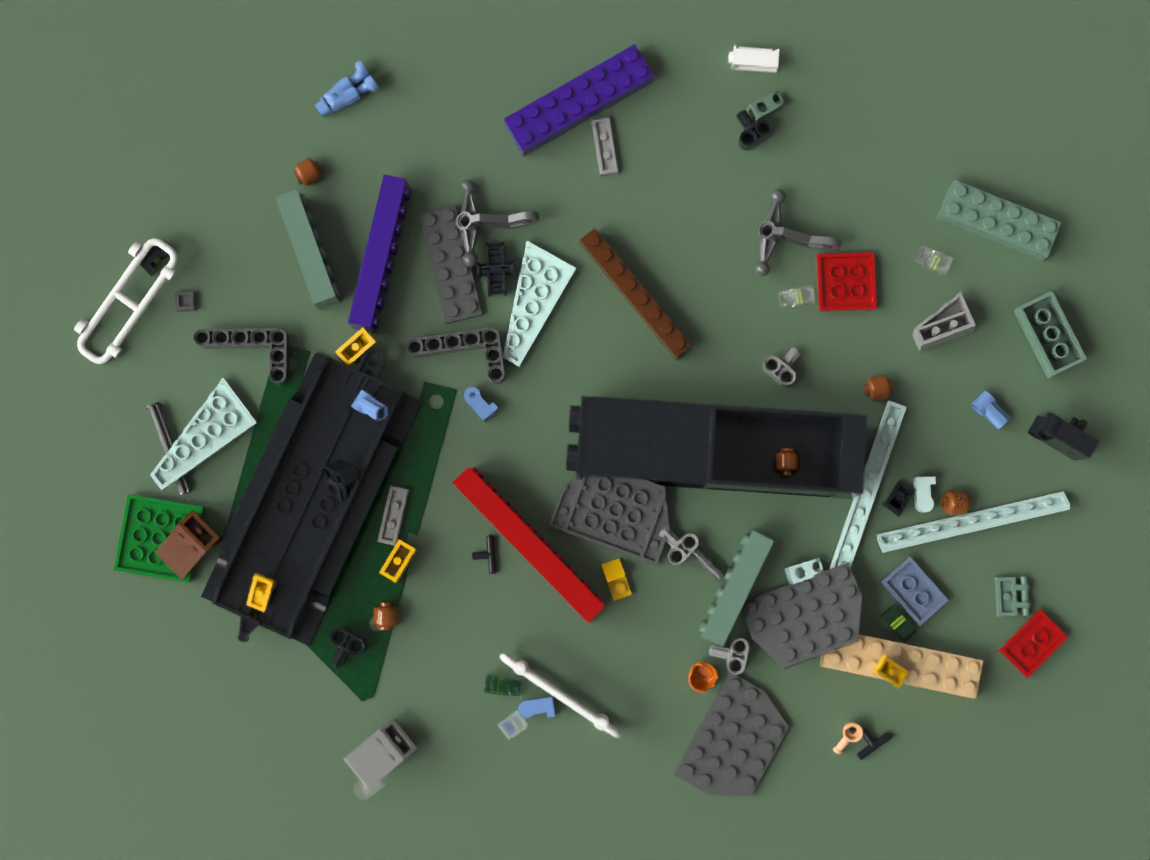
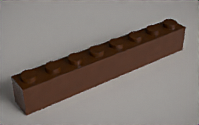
(635, 294)

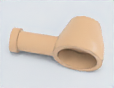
(849, 736)

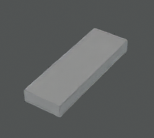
(604, 146)
(393, 515)

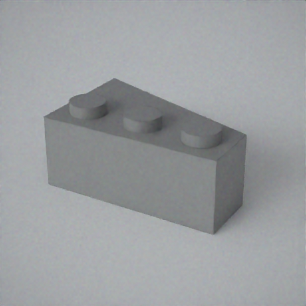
(946, 324)

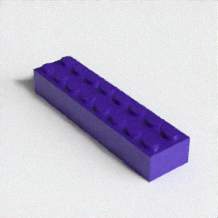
(579, 100)
(379, 253)

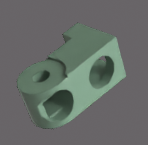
(765, 106)

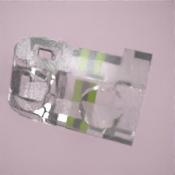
(934, 260)
(797, 297)

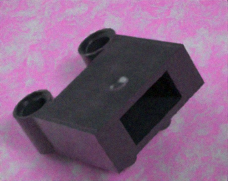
(1064, 436)

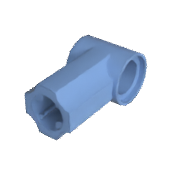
(369, 405)
(986, 406)

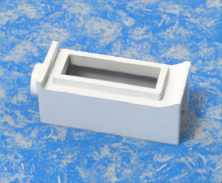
(754, 59)

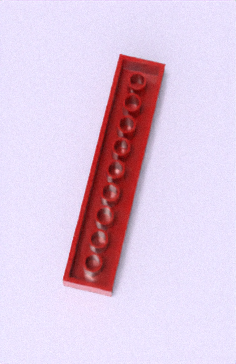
(523, 538)

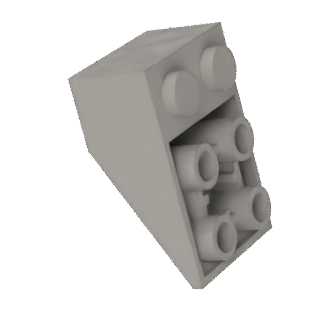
(380, 753)

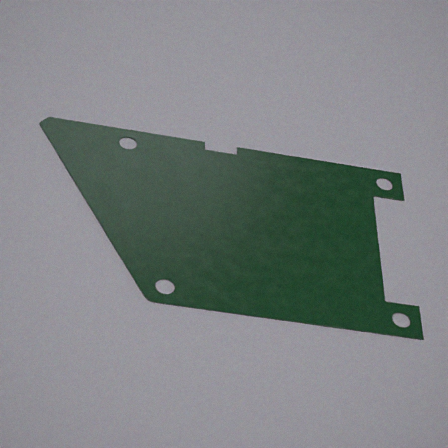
(359, 582)

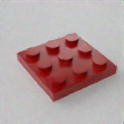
(846, 282)

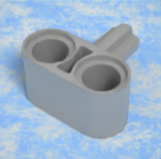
(783, 366)
(678, 545)
(731, 654)

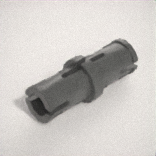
(708, 563)

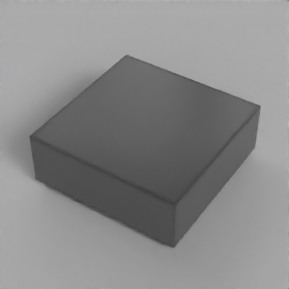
(185, 301)

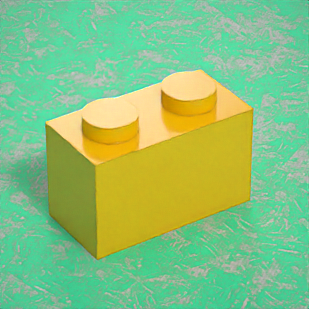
(398, 561)

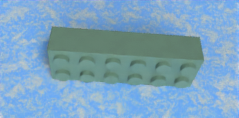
(998, 220)
(307, 249)
(736, 588)

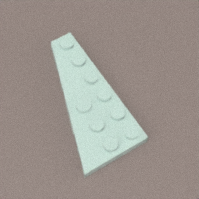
(538, 290)
(209, 431)

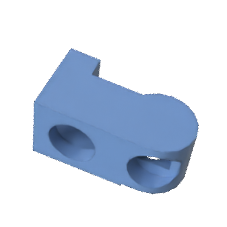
(477, 403)
(536, 706)

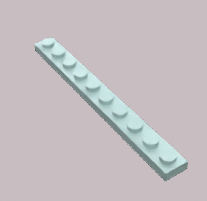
(873, 474)
(973, 522)

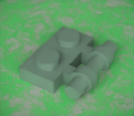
(1007, 599)

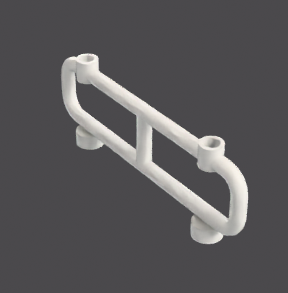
(85, 328)
(522, 668)

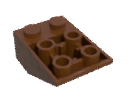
(188, 544)

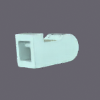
(922, 494)
(803, 571)

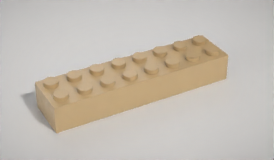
(926, 667)

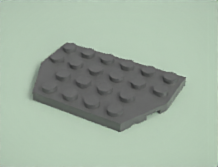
(615, 514)
(807, 617)
(733, 741)

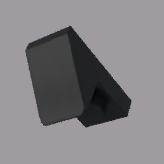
(898, 498)

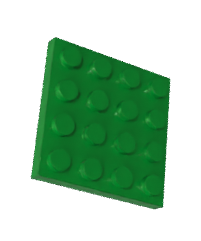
(143, 530)

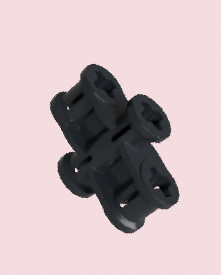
(496, 269)

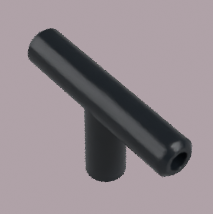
(489, 554)
(872, 744)

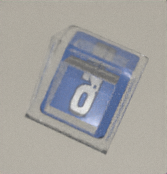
(512, 725)

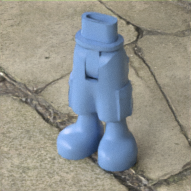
(344, 92)

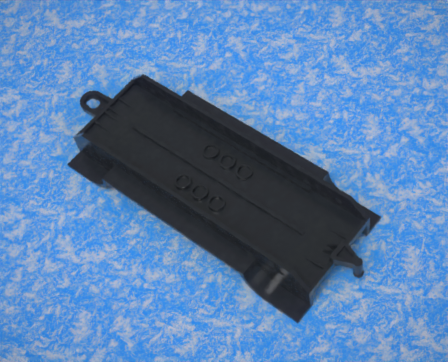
(291, 516)

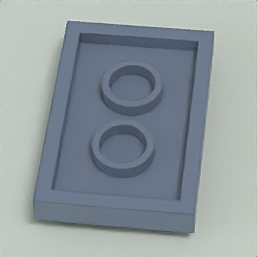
(914, 591)

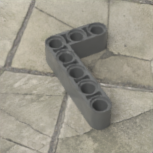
(251, 342)
(463, 345)

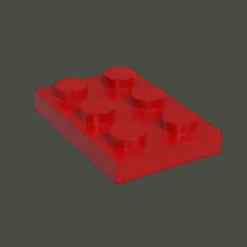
(1033, 643)

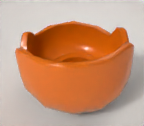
(702, 676)

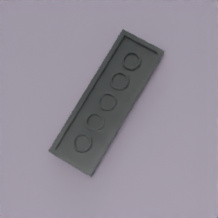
(451, 275)

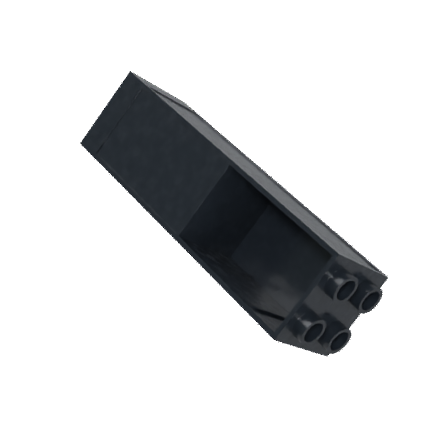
(718, 446)

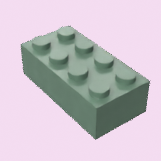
(1049, 334)

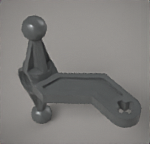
(471, 222)
(773, 223)

